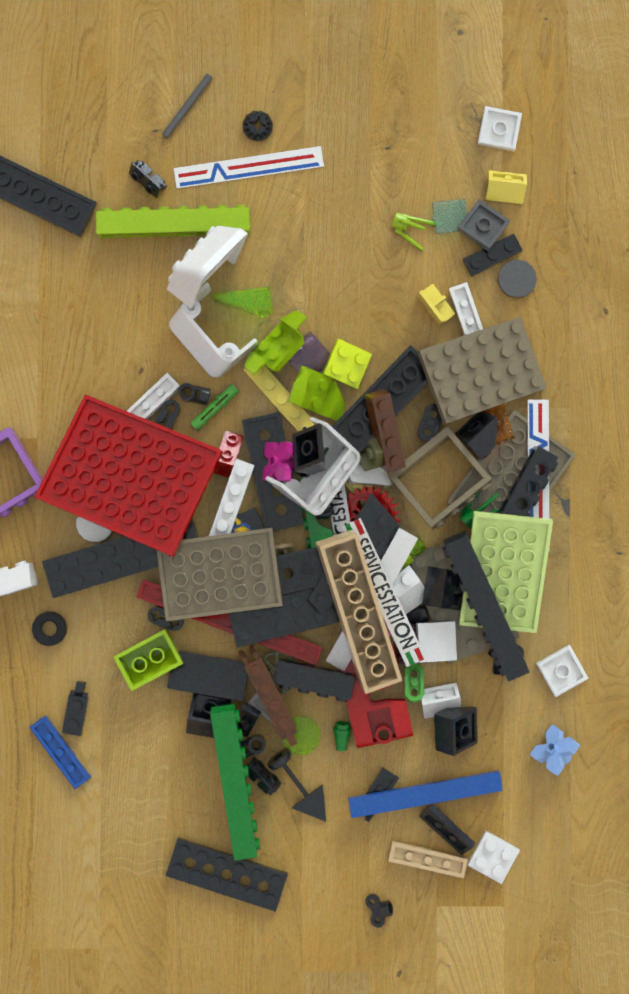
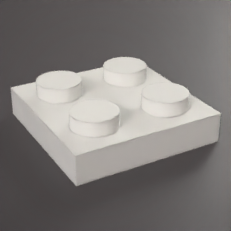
(493, 856)

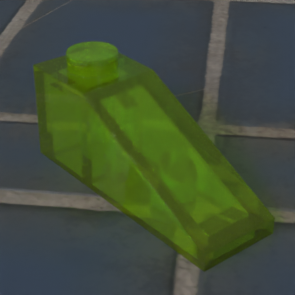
(250, 300)

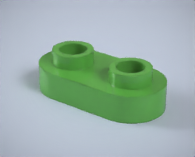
(414, 683)

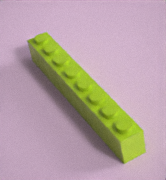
(169, 222)

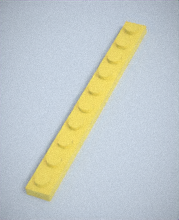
(294, 414)

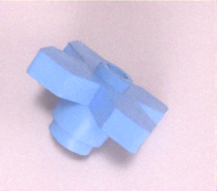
(556, 751)

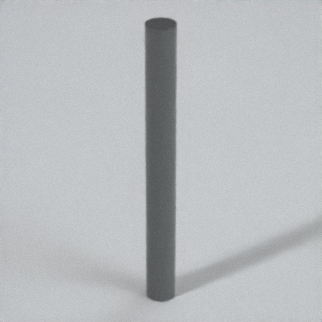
(186, 106)

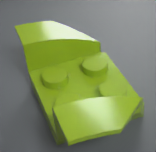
(278, 345)
(317, 394)

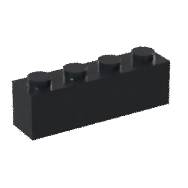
(315, 679)

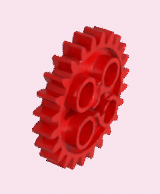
(354, 501)

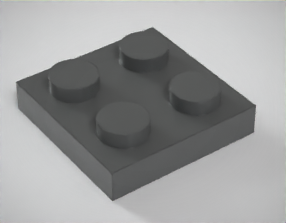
(483, 225)

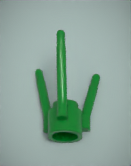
(467, 516)

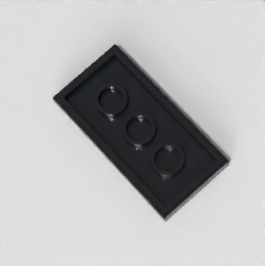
(209, 676)

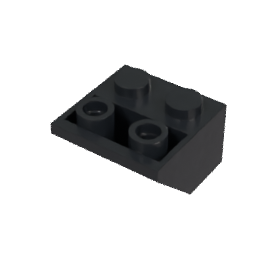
(442, 589)

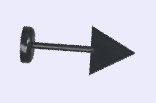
(313, 803)

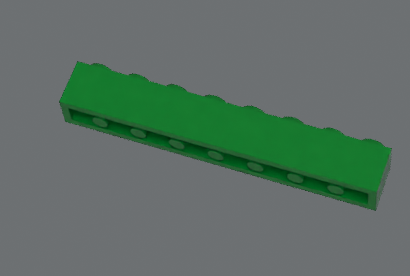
(234, 782)

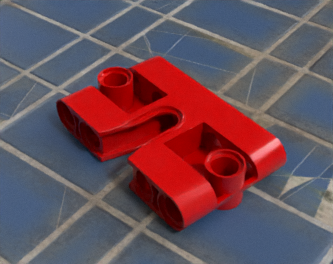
(372, 716)

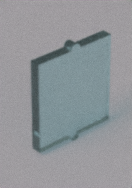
(448, 215)

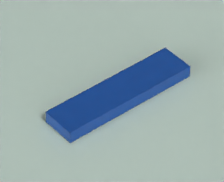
(60, 752)

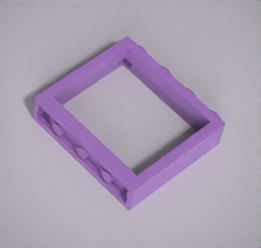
(21, 499)

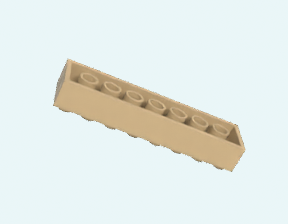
(359, 611)

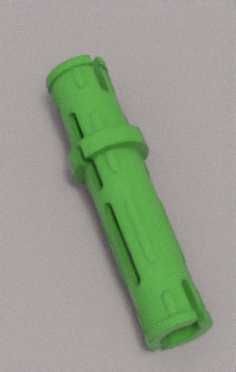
(231, 390)

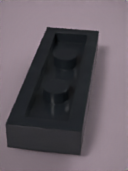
(499, 252)
(447, 829)

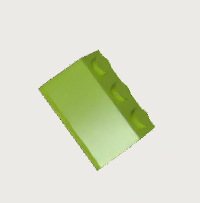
(148, 659)

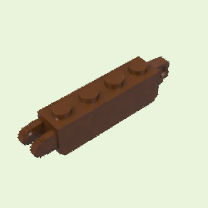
(269, 696)

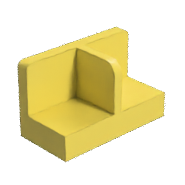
(436, 304)

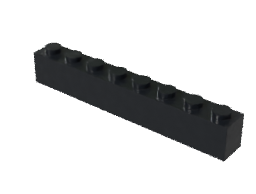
(486, 606)

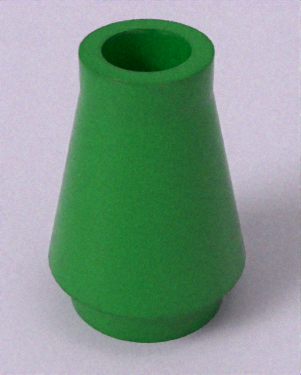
(341, 735)

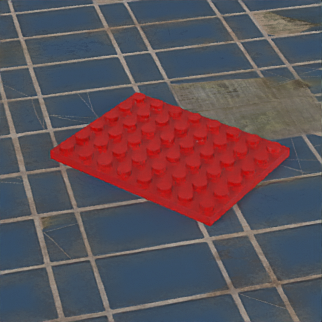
(129, 475)

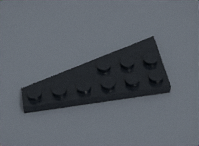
(381, 530)

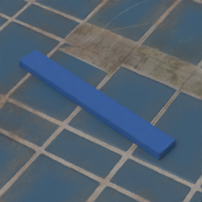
(425, 794)

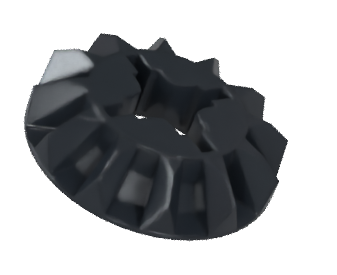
(262, 132)

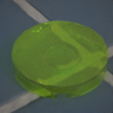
(307, 736)

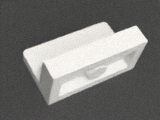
(439, 698)

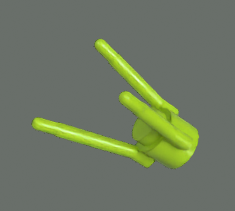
(402, 222)

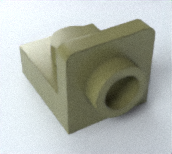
(372, 457)

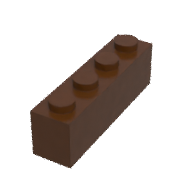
(385, 429)

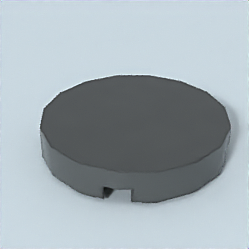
(517, 278)

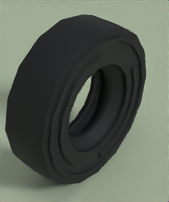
(38, 633)

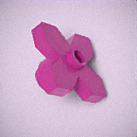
(280, 461)

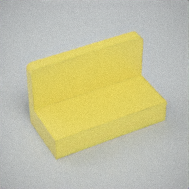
(506, 187)

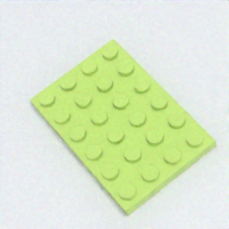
(515, 562)

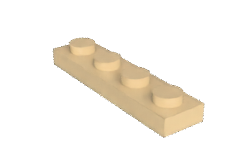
(427, 859)

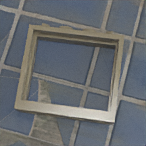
(468, 497)

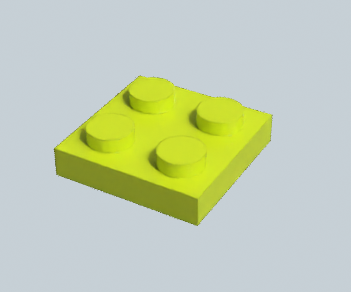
(347, 363)

